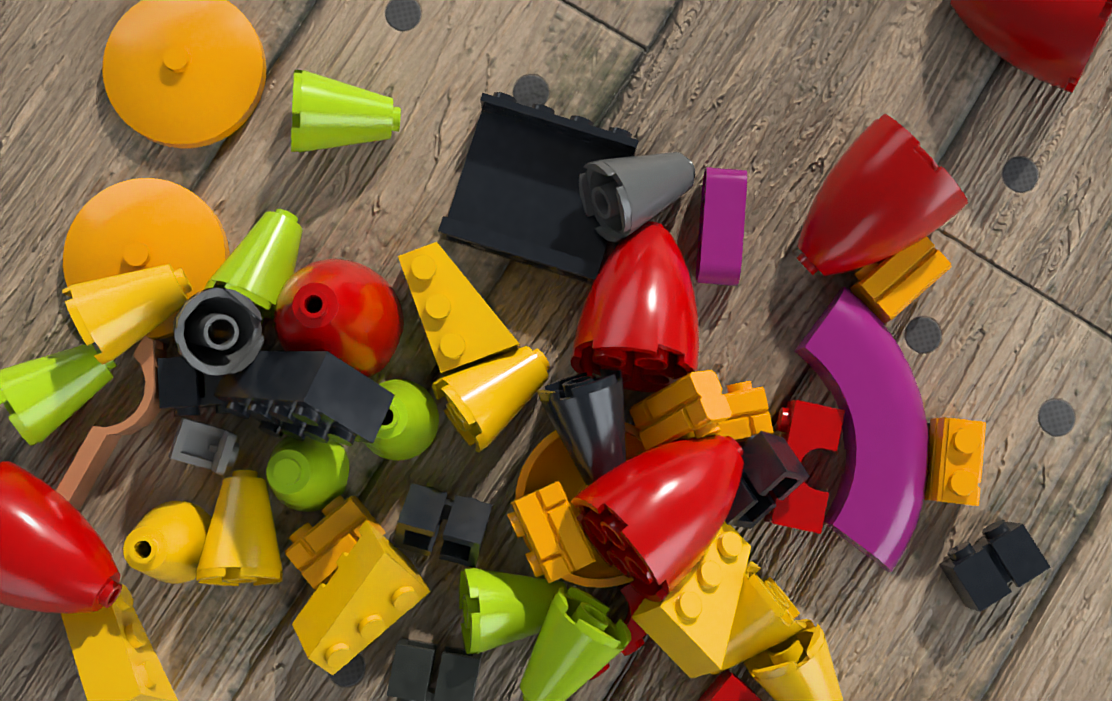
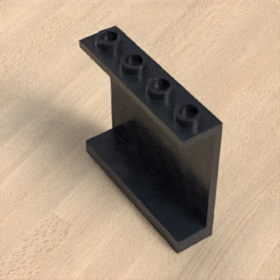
(523, 187)

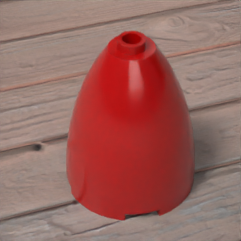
(1039, 36)
(877, 201)
(340, 311)
(640, 314)
(662, 510)
(50, 550)

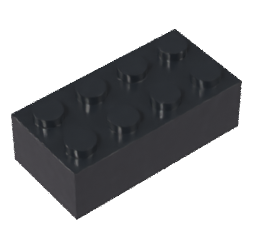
(306, 397)

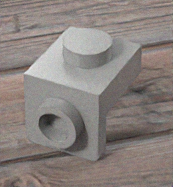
(204, 446)

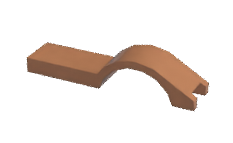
(102, 440)

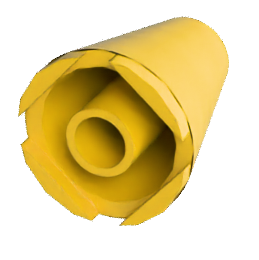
(125, 307)
(491, 393)
(241, 536)
(168, 541)
(761, 619)
(797, 668)

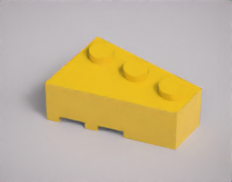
(452, 311)
(359, 601)
(699, 612)
(116, 654)

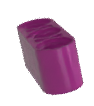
(721, 226)

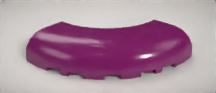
(881, 428)

